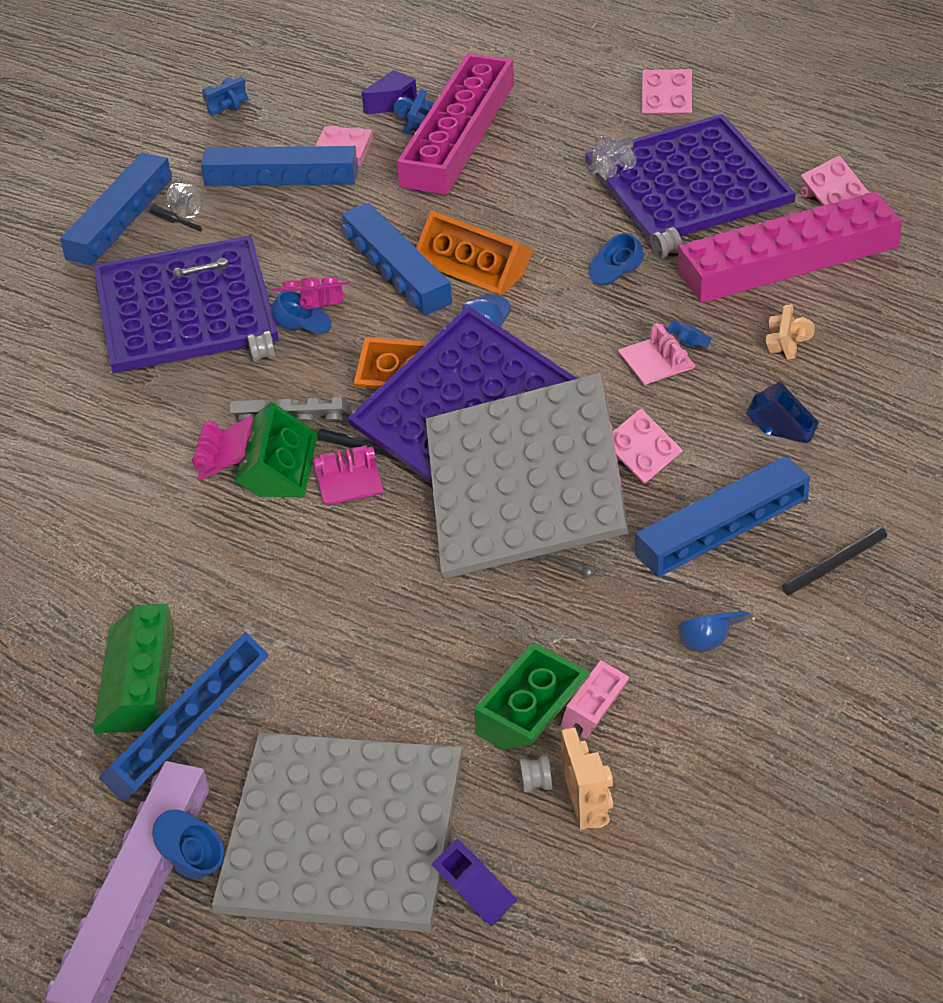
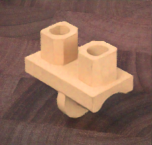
(787, 332)

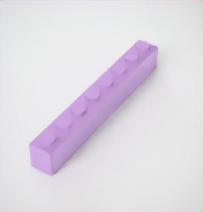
(127, 895)

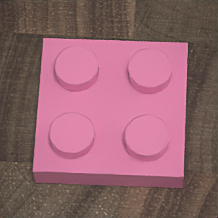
(347, 137)

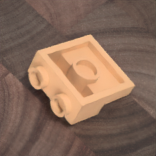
(586, 781)

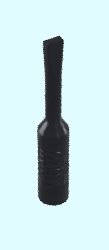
(171, 217)

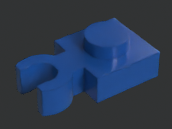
(689, 334)

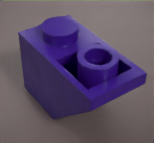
(383, 94)
(474, 882)

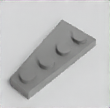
(303, 412)

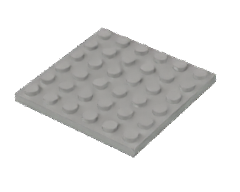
(525, 476)
(340, 832)

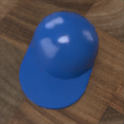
(618, 256)
(491, 306)
(292, 316)
(709, 631)
(188, 844)

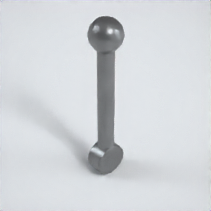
(221, 264)
(587, 571)

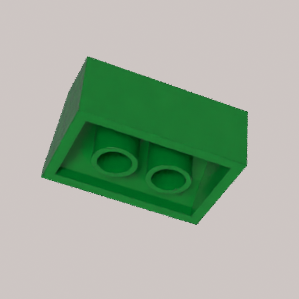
(277, 455)
(527, 698)

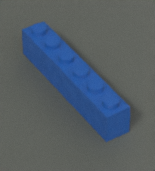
(279, 165)
(116, 209)
(396, 259)
(721, 516)
(183, 717)

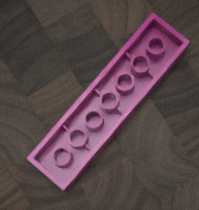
(455, 124)
(788, 246)

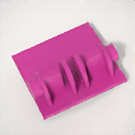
(316, 293)
(220, 448)
(348, 476)

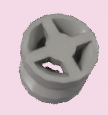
(665, 242)
(261, 346)
(535, 773)

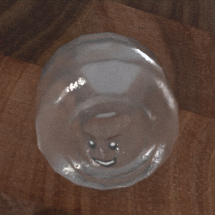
(184, 199)

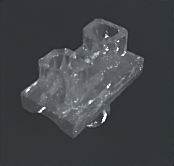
(609, 153)

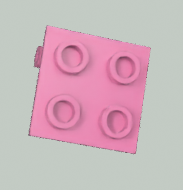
(667, 91)
(832, 182)
(657, 356)
(644, 446)

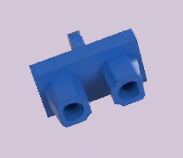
(225, 96)
(414, 111)

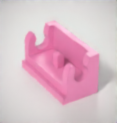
(594, 698)

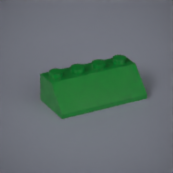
(135, 670)

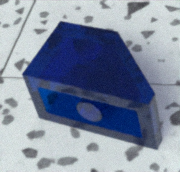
(782, 414)

